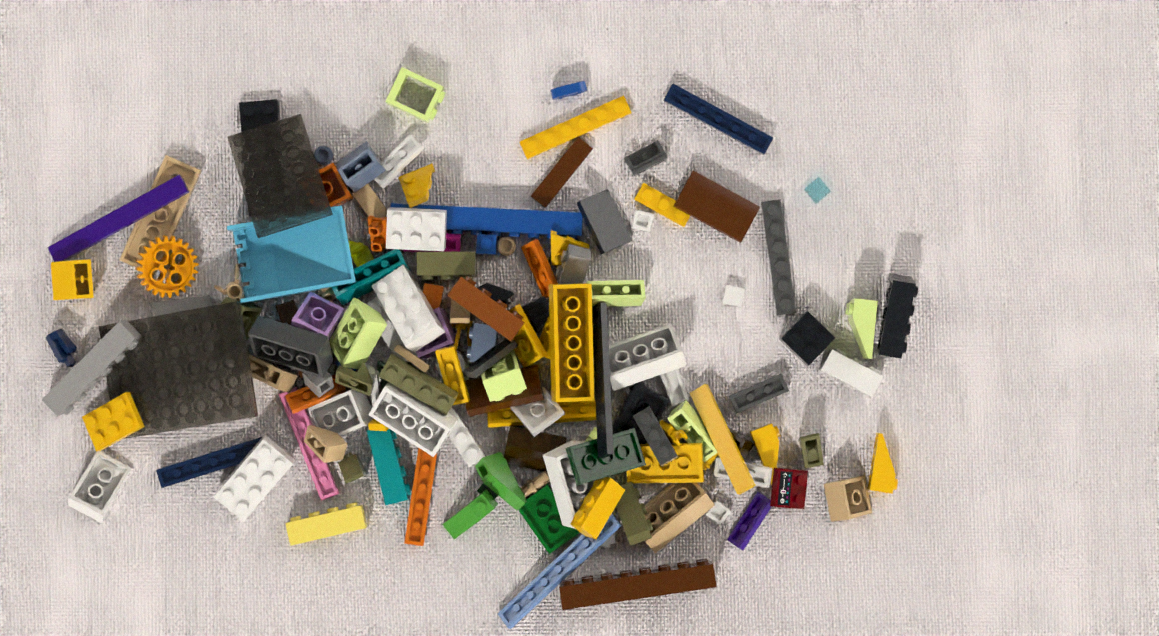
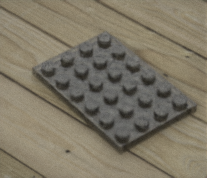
(279, 176)

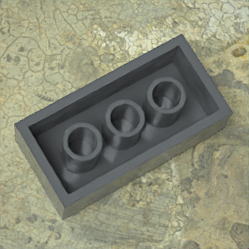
(290, 346)

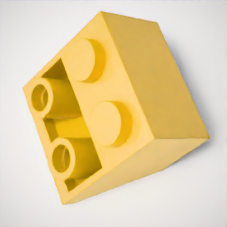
(72, 279)

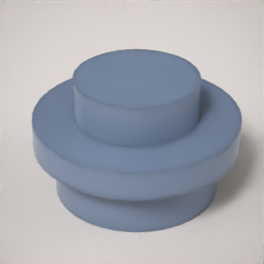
(323, 155)

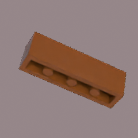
(485, 308)

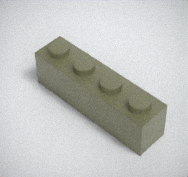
(418, 384)

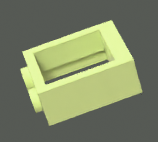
(398, 86)

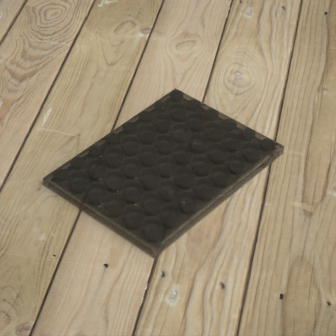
(187, 369)

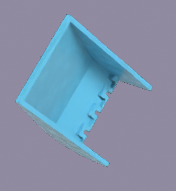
(294, 259)

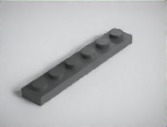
(778, 257)

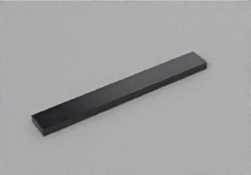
(602, 381)

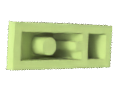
(687, 419)

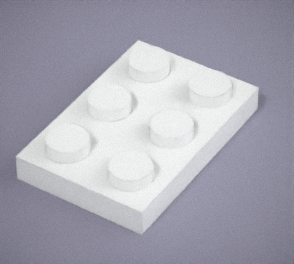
(539, 414)

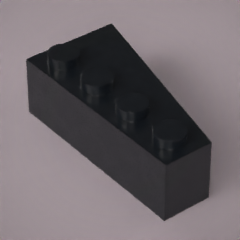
(897, 315)

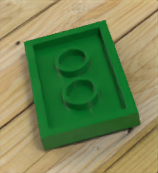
(544, 520)

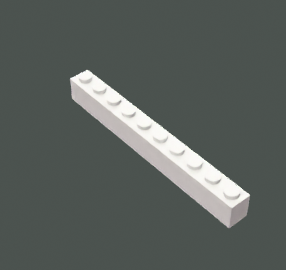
(460, 433)

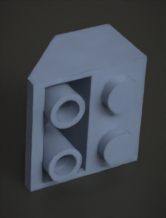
(360, 167)
(483, 340)

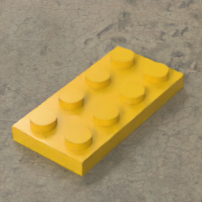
(684, 469)

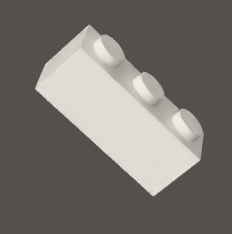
(851, 372)

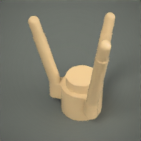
(232, 289)

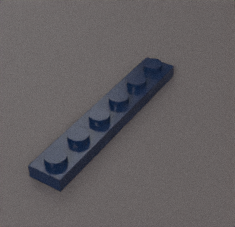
(718, 119)
(205, 464)

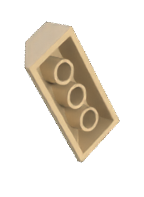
(675, 511)

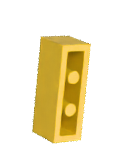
(597, 507)

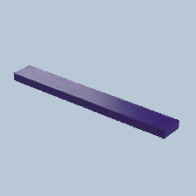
(119, 219)

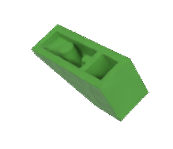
(470, 514)

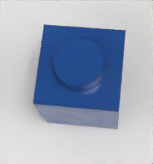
(486, 244)

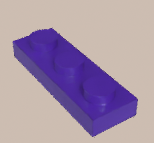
(750, 521)

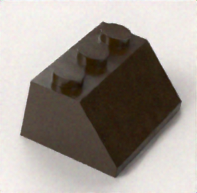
(527, 451)

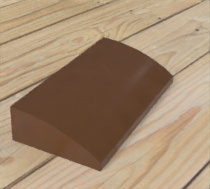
(716, 206)
(480, 402)

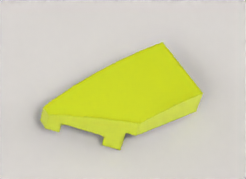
(360, 253)

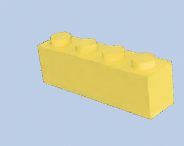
(327, 524)

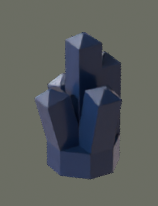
(62, 347)

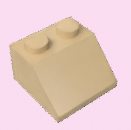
(847, 498)

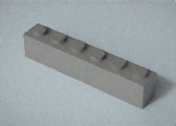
(92, 367)

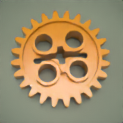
(149, 264)

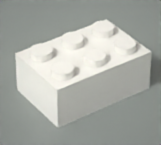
(416, 229)

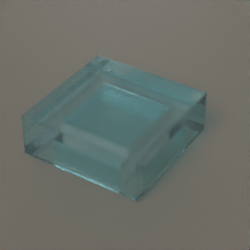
(817, 190)

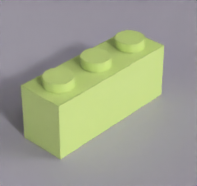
(618, 292)

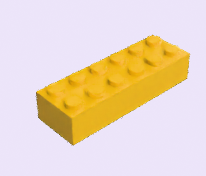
(571, 342)

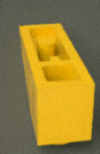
(767, 445)
(882, 472)

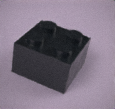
(807, 338)

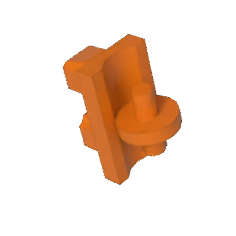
(377, 232)

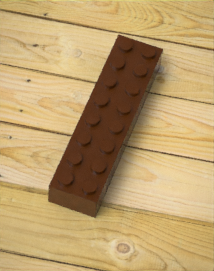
(637, 585)

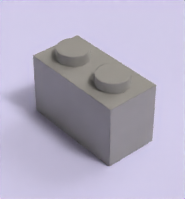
(574, 265)

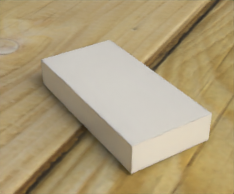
(674, 387)

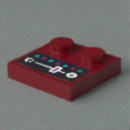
(789, 488)

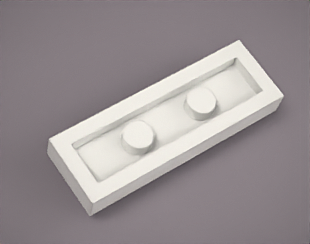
(398, 160)
(760, 474)

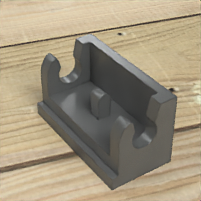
(645, 158)

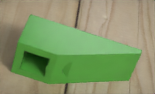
(499, 478)

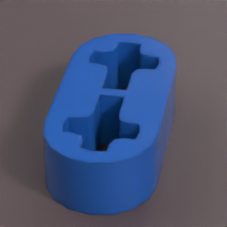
(568, 90)

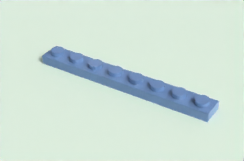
(555, 574)

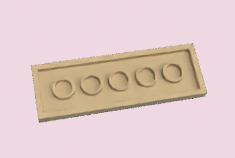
(166, 218)

